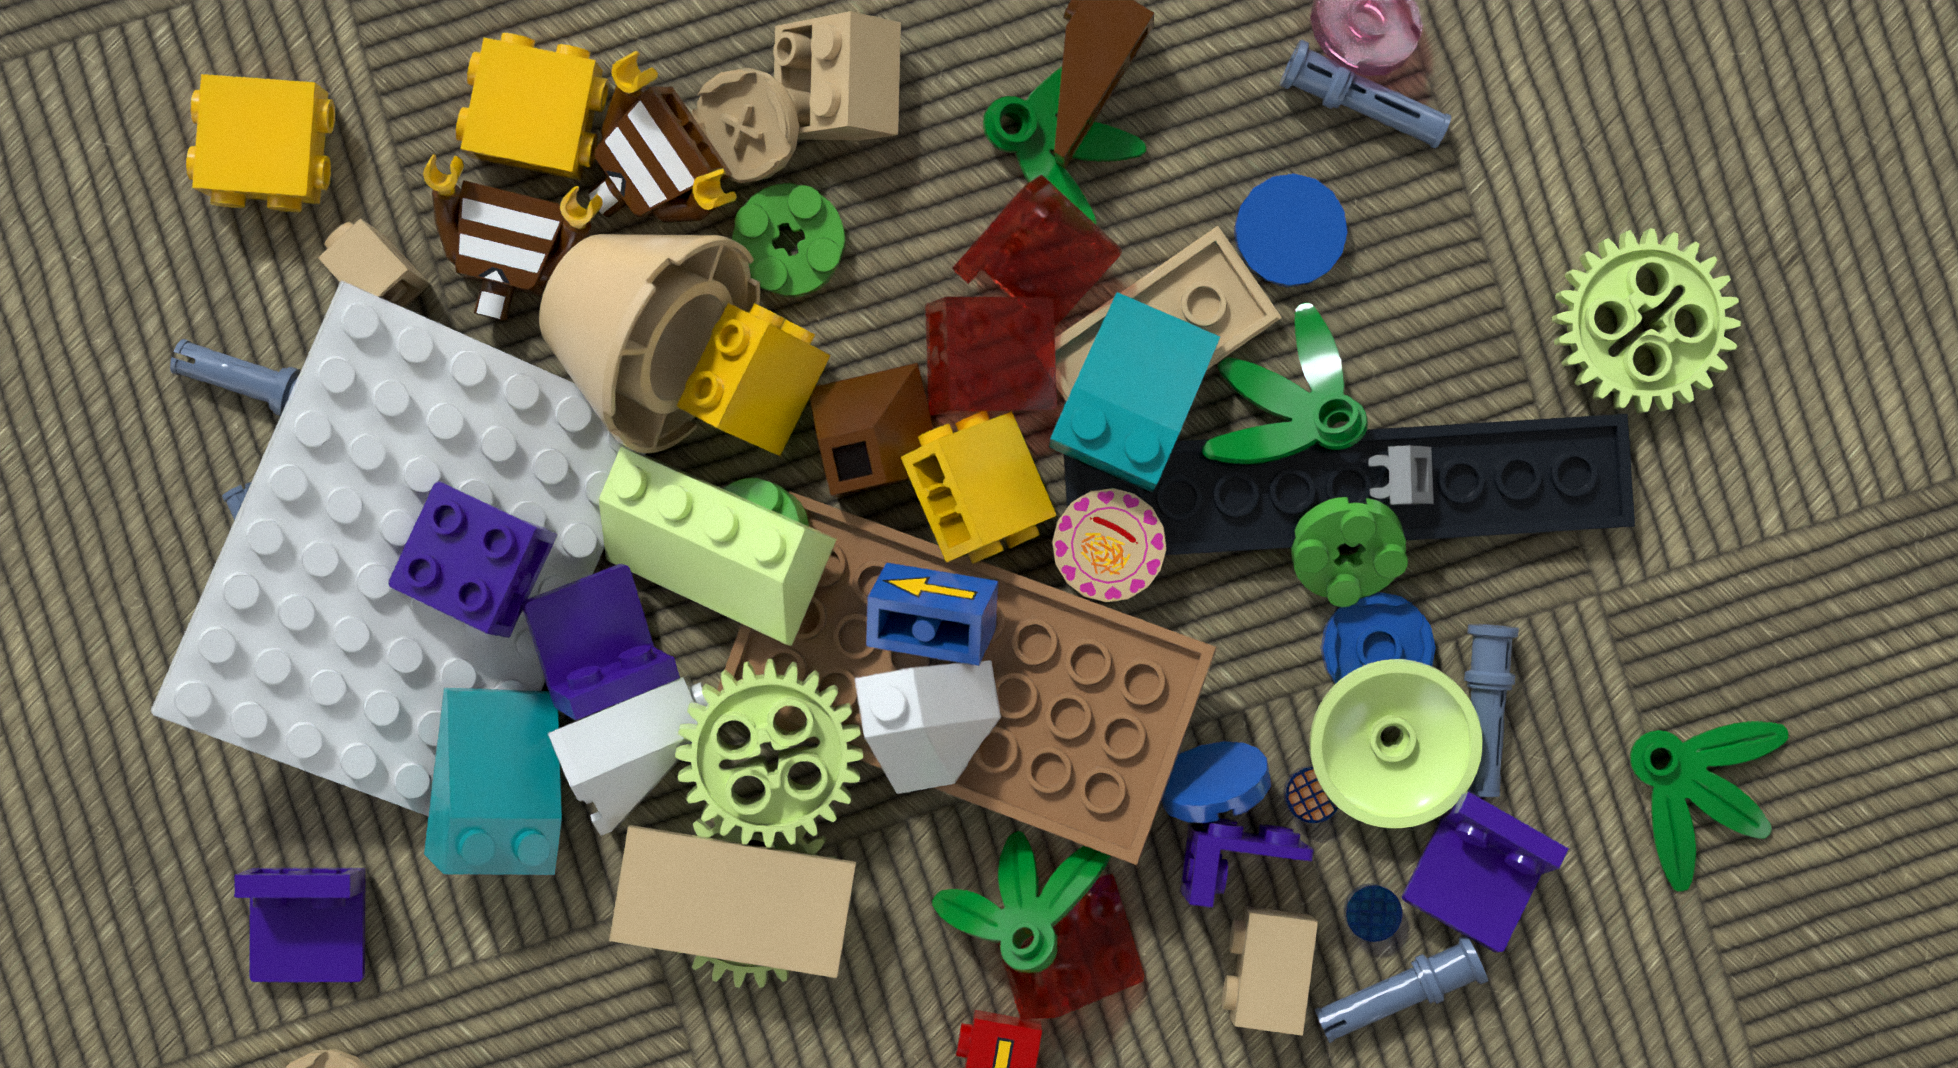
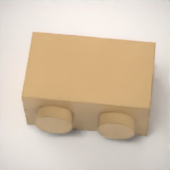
(372, 263)
(1271, 970)

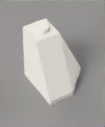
(927, 721)
(625, 749)

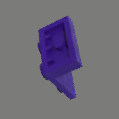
(471, 560)
(596, 643)
(1481, 871)
(1207, 872)
(305, 923)

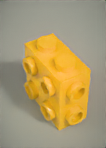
(532, 106)
(260, 141)
(754, 377)
(978, 486)

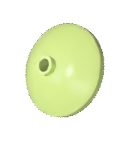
(1420, 770)

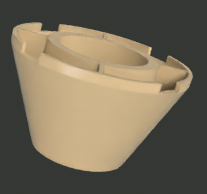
(635, 320)

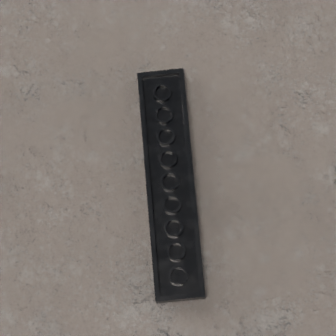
(1483, 477)

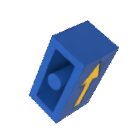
(932, 613)

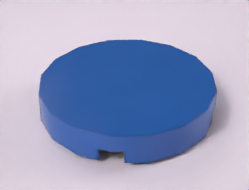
(1290, 230)
(1374, 631)
(1215, 781)

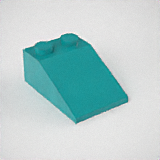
(1134, 392)
(495, 784)

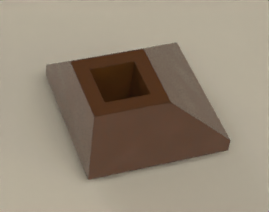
(869, 426)

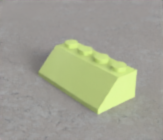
(711, 545)

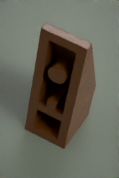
(1097, 53)

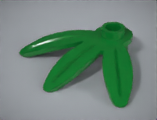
(1037, 136)
(1310, 413)
(1712, 794)
(1023, 911)

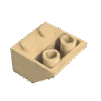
(841, 75)

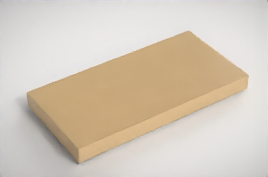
(1198, 285)
(732, 901)

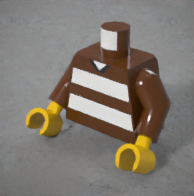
(656, 153)
(504, 235)

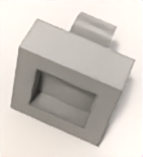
(1408, 474)

